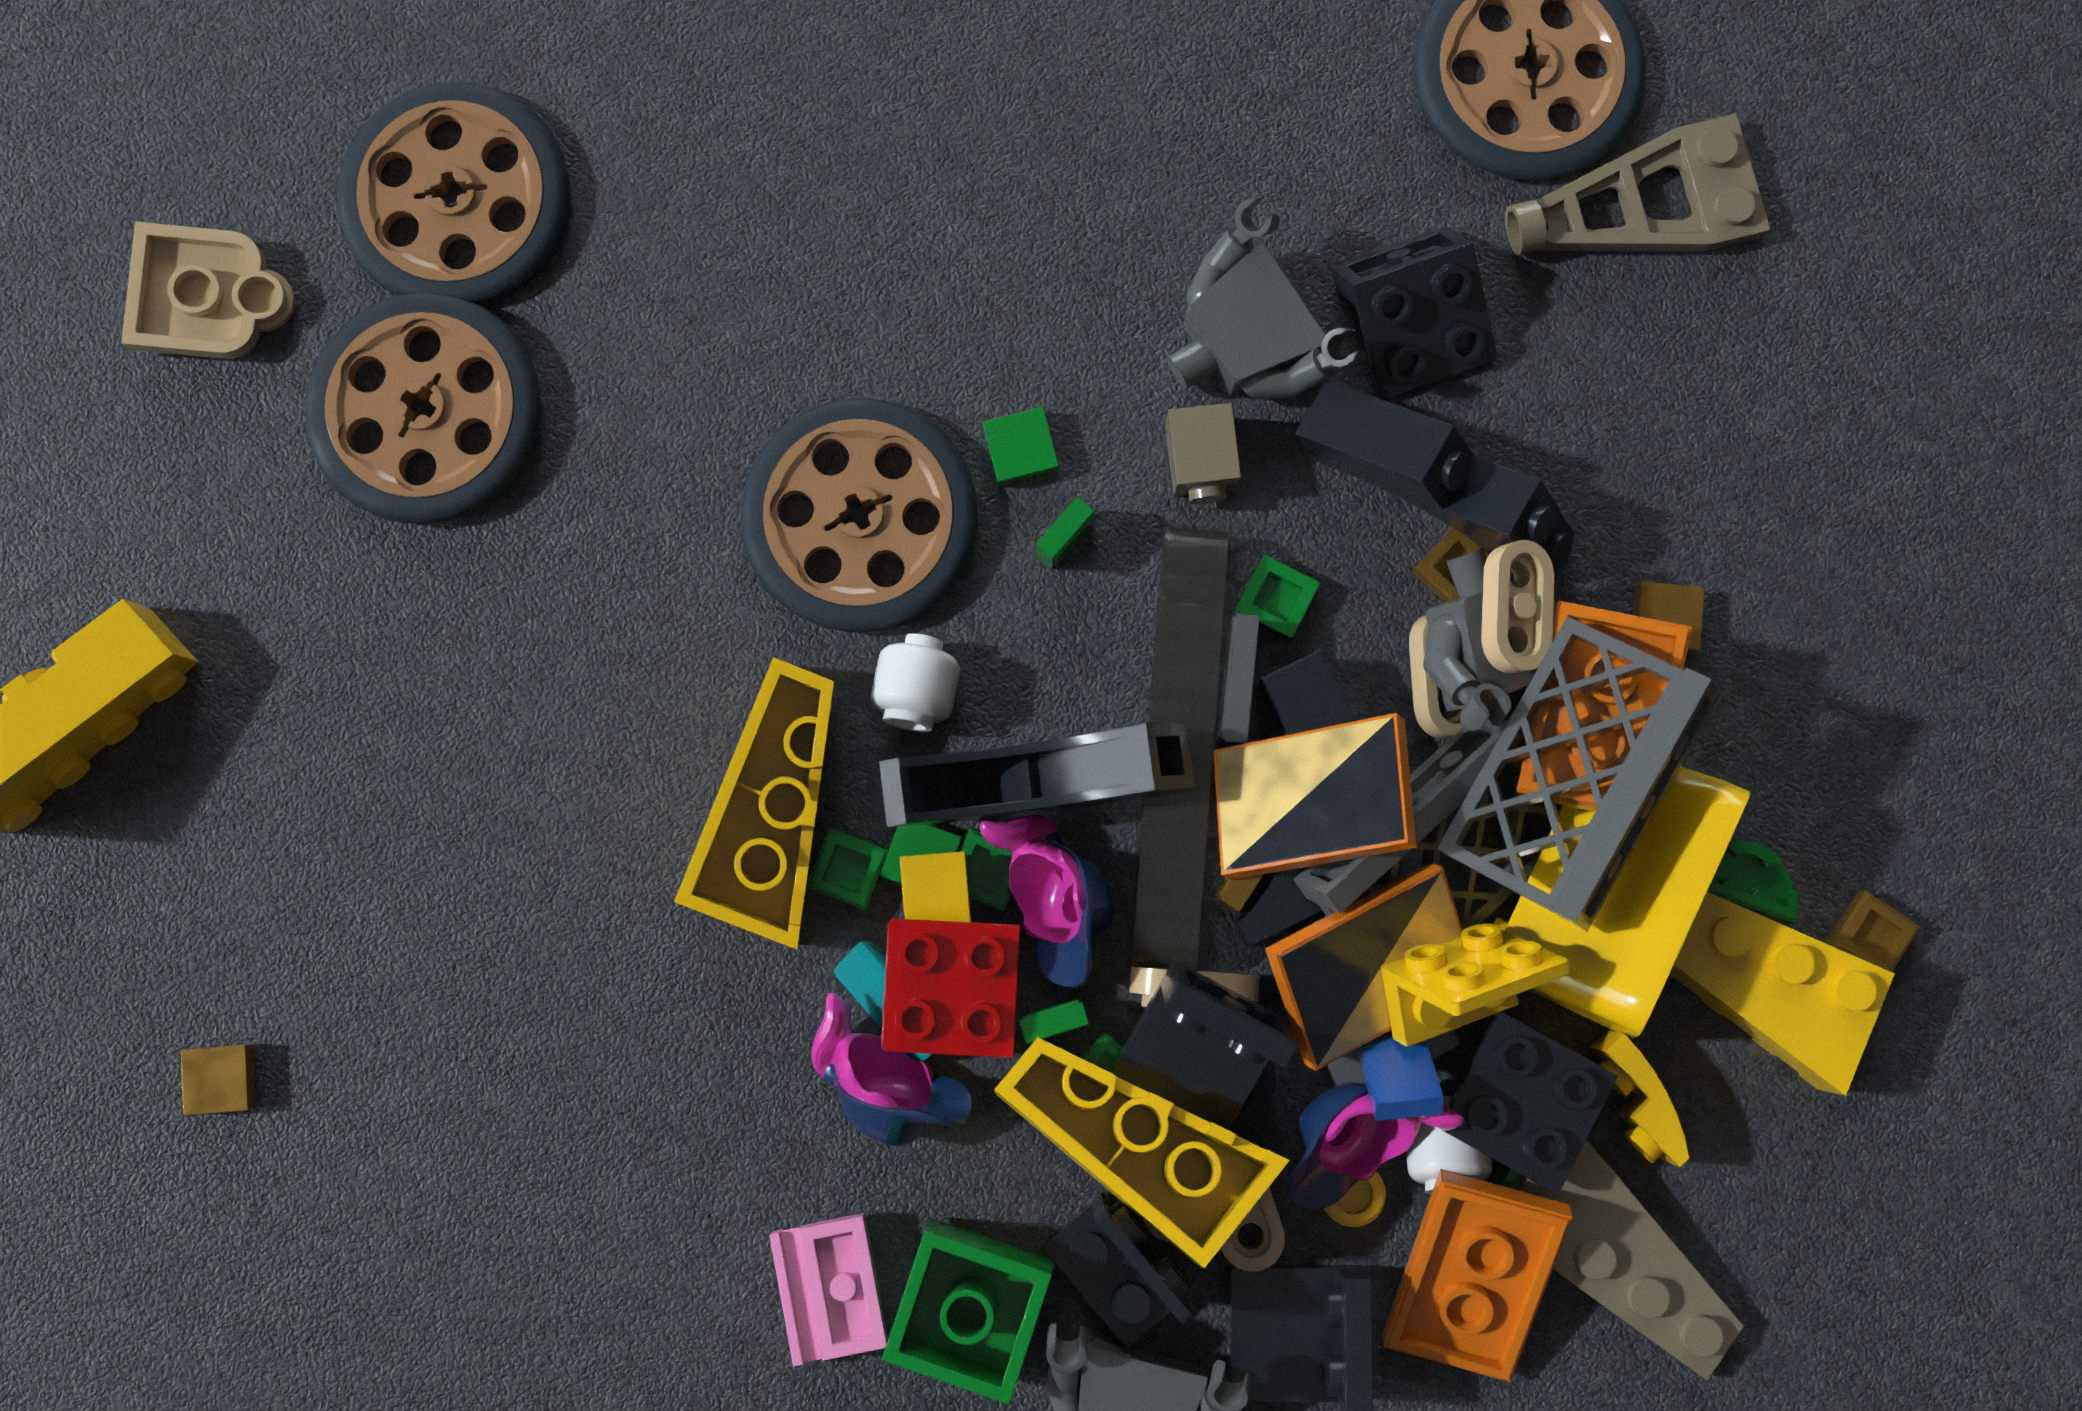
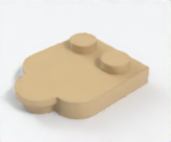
(200, 292)

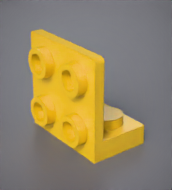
(1463, 981)

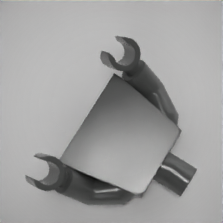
(1252, 322)
(1456, 653)
(1108, 1377)

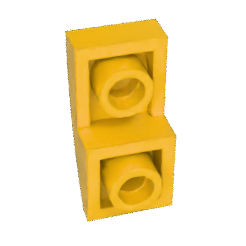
(935, 887)
(1649, 1113)

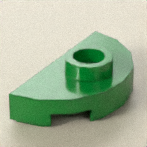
(1756, 881)

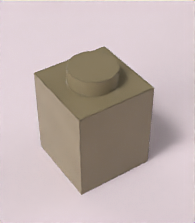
(1202, 452)

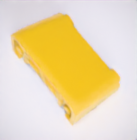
(1647, 914)

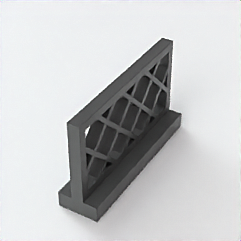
(1437, 791)
(1630, 799)

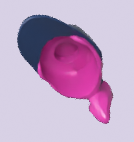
(1059, 894)
(883, 1090)
(1348, 1143)

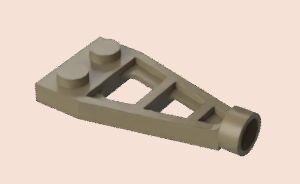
(1715, 179)

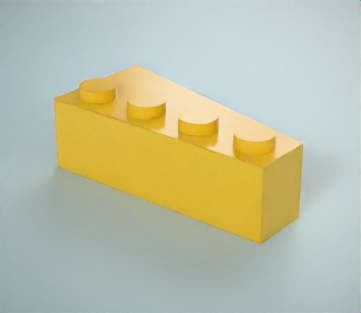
(82, 703)
(762, 823)
(1784, 990)
(1156, 1158)

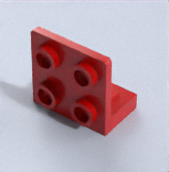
(950, 988)

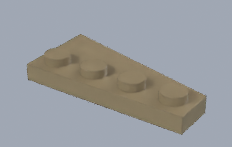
(1635, 1268)

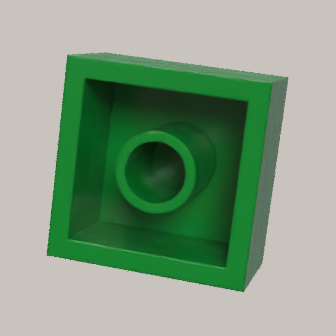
(968, 1310)

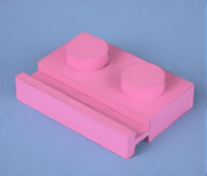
(829, 1289)

